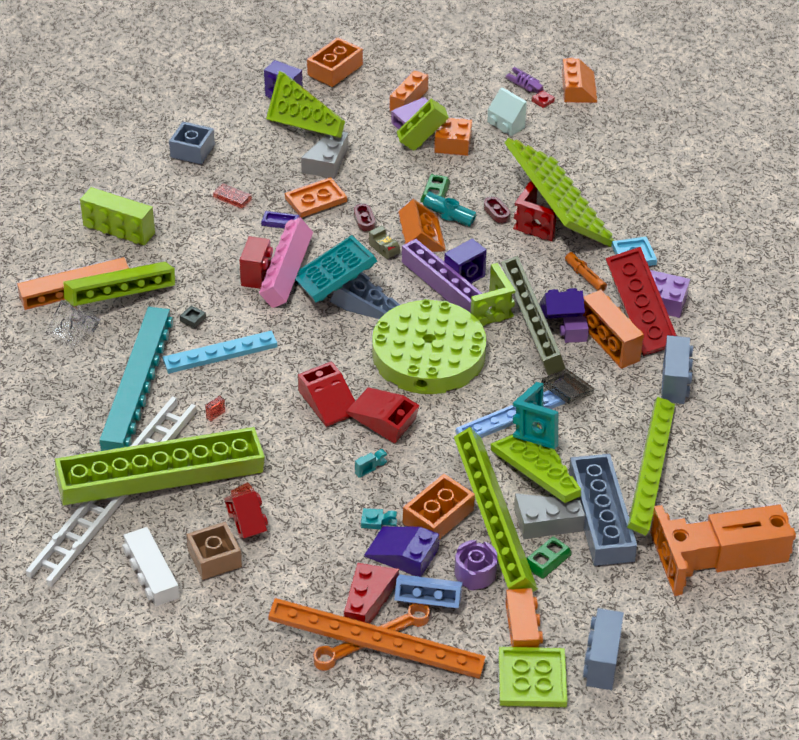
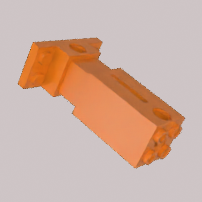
(723, 542)

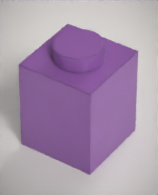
(574, 329)

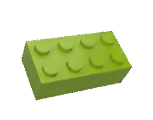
(117, 216)

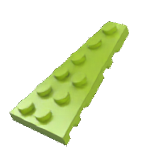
(299, 108)
(538, 464)

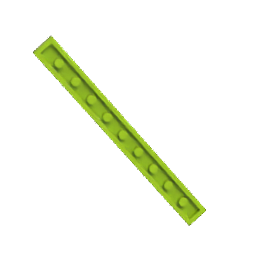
(651, 466)

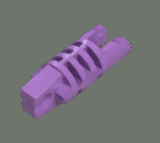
(525, 80)

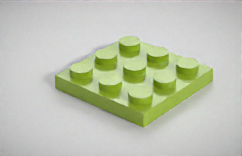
(532, 677)

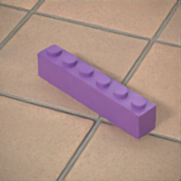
(438, 274)

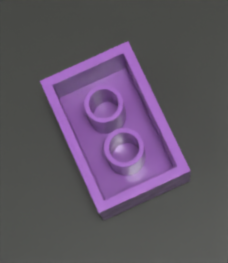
(672, 291)

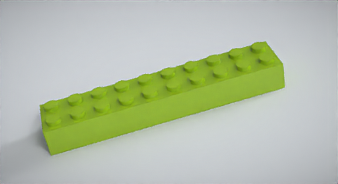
(158, 465)

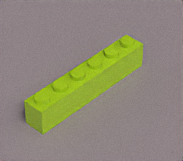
(119, 283)

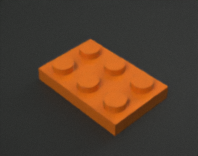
(315, 197)

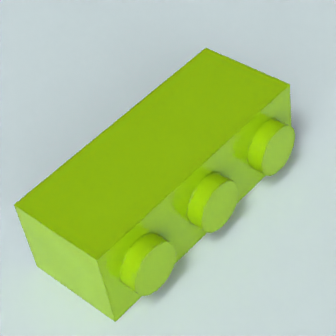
(422, 124)

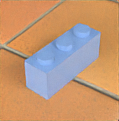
(428, 591)

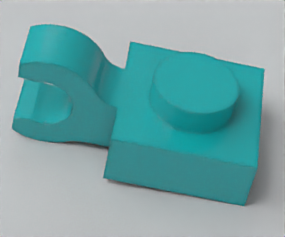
(376, 518)

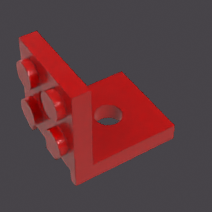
(528, 211)

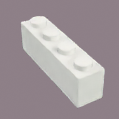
(151, 567)

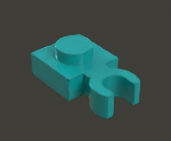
(368, 463)

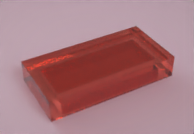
(232, 195)

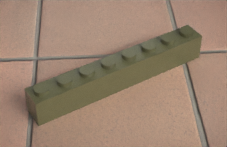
(533, 316)

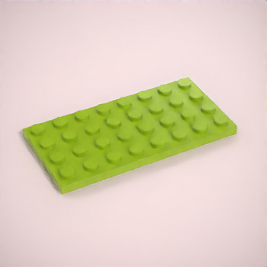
(560, 192)

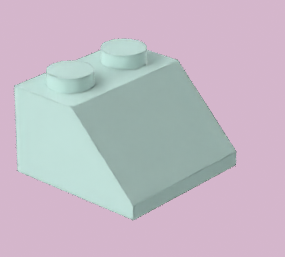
(507, 112)

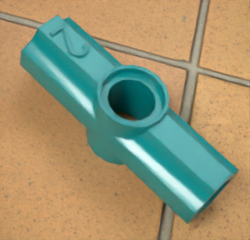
(449, 209)

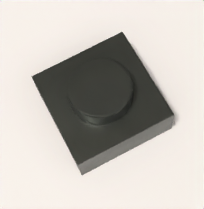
(193, 316)

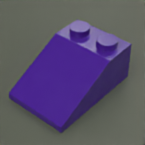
(404, 548)

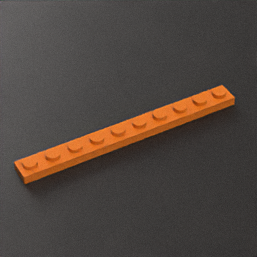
(377, 638)

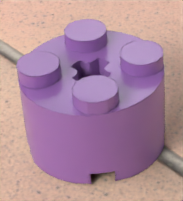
(475, 564)

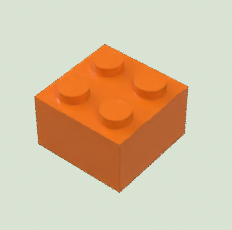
(454, 137)

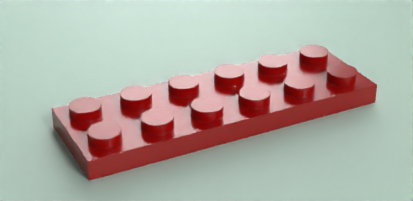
(641, 298)

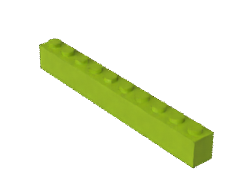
(494, 511)

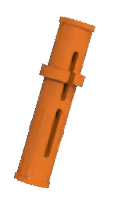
(581, 268)

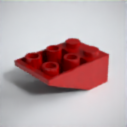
(326, 393)
(384, 412)

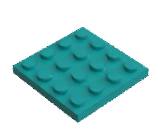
(335, 268)

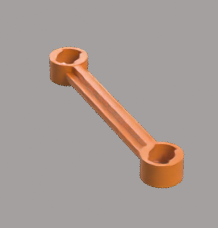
(348, 648)

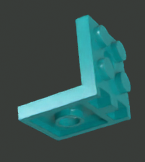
(530, 412)

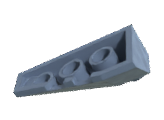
(363, 298)

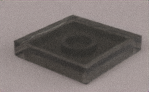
(567, 386)

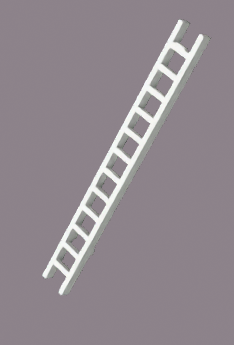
(94, 527)

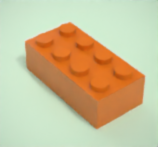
(612, 329)

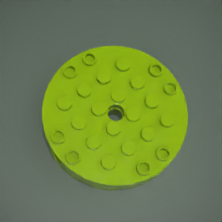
(428, 346)

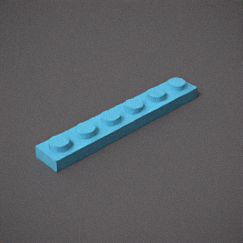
(219, 352)

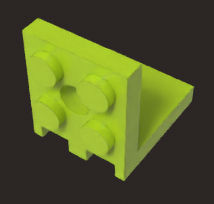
(498, 297)

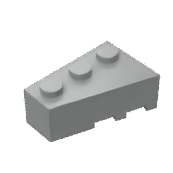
(325, 156)
(547, 516)

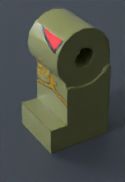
(383, 243)

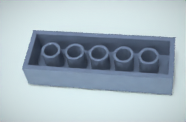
(604, 510)

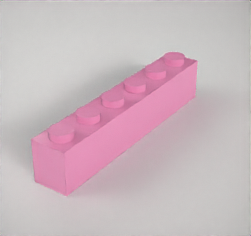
(286, 262)

